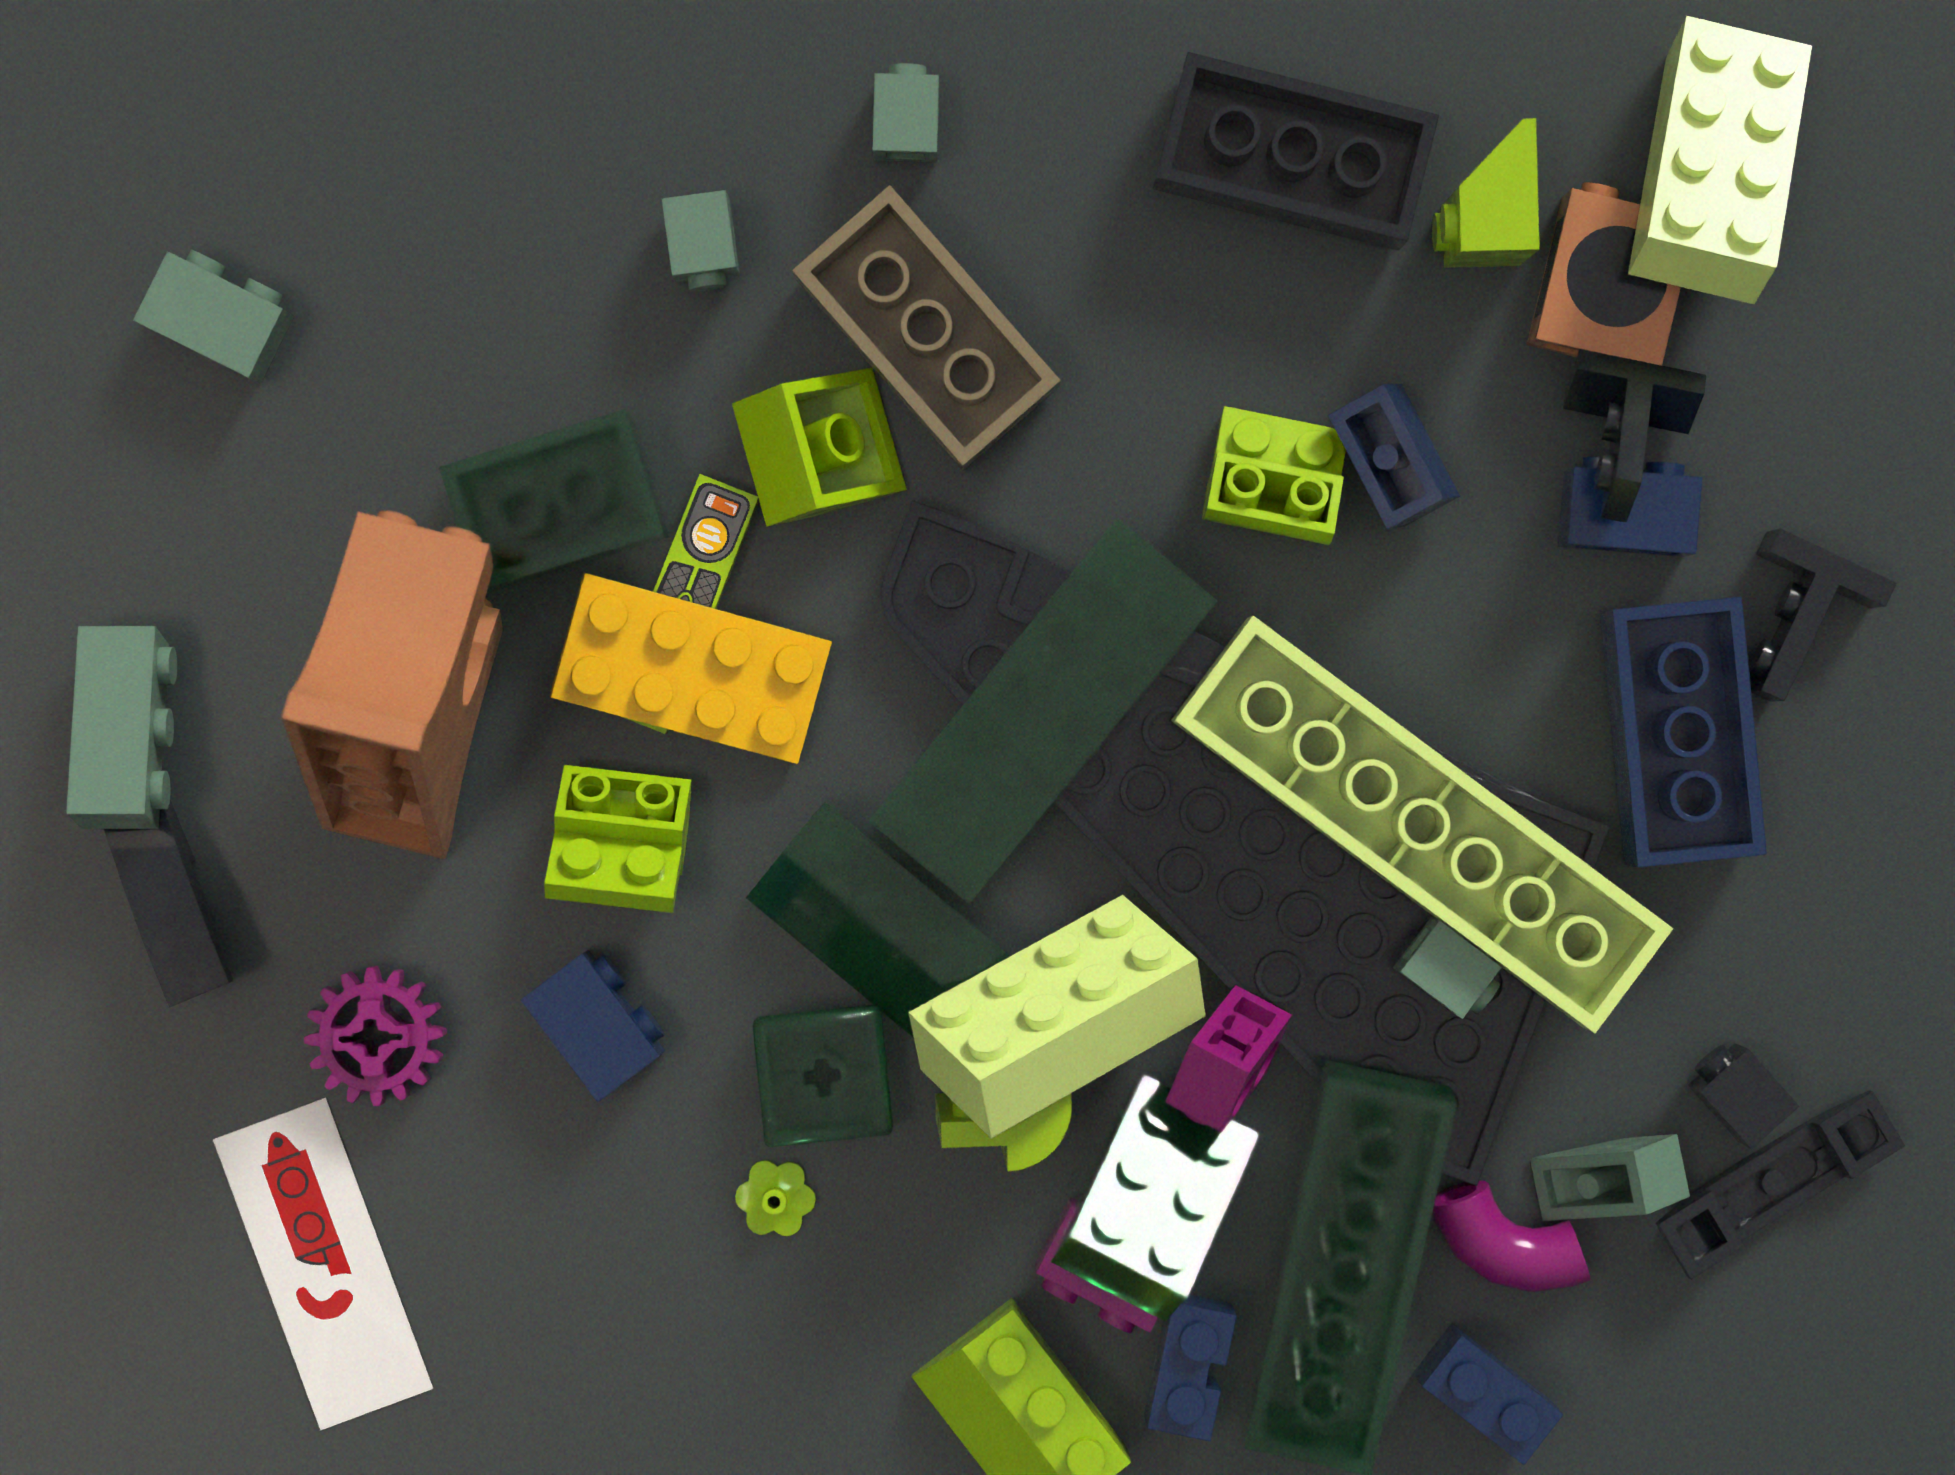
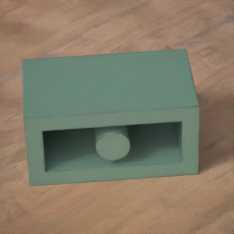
(215, 316)

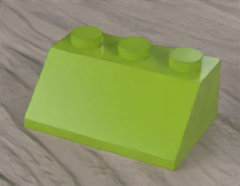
(1019, 1403)

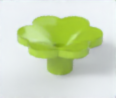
(781, 1181)

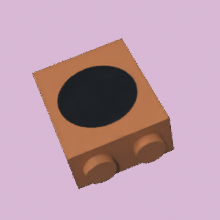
(1586, 284)

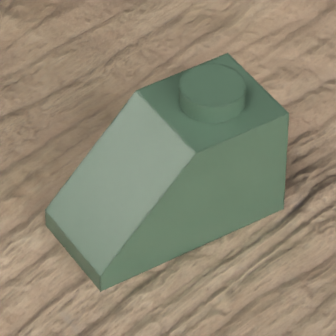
(1611, 1178)

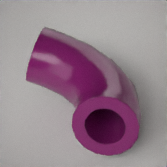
(1505, 1251)

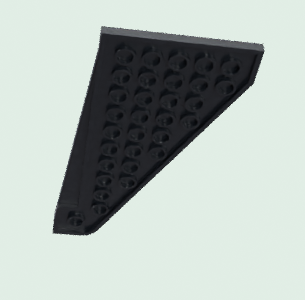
(1226, 860)

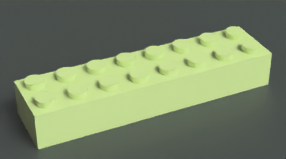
(1422, 824)

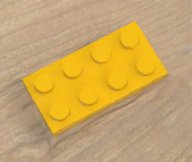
(690, 668)

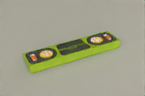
(706, 546)

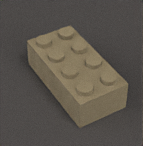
(926, 328)

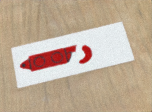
(323, 1264)

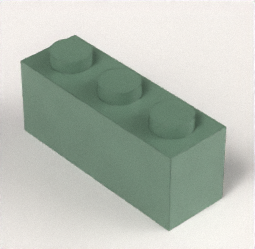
(120, 727)

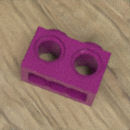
(1228, 1059)

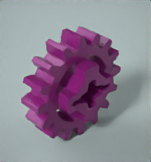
(374, 1064)

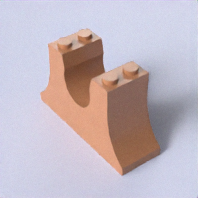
(396, 683)

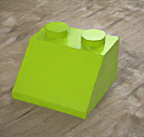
(1495, 209)
(818, 445)

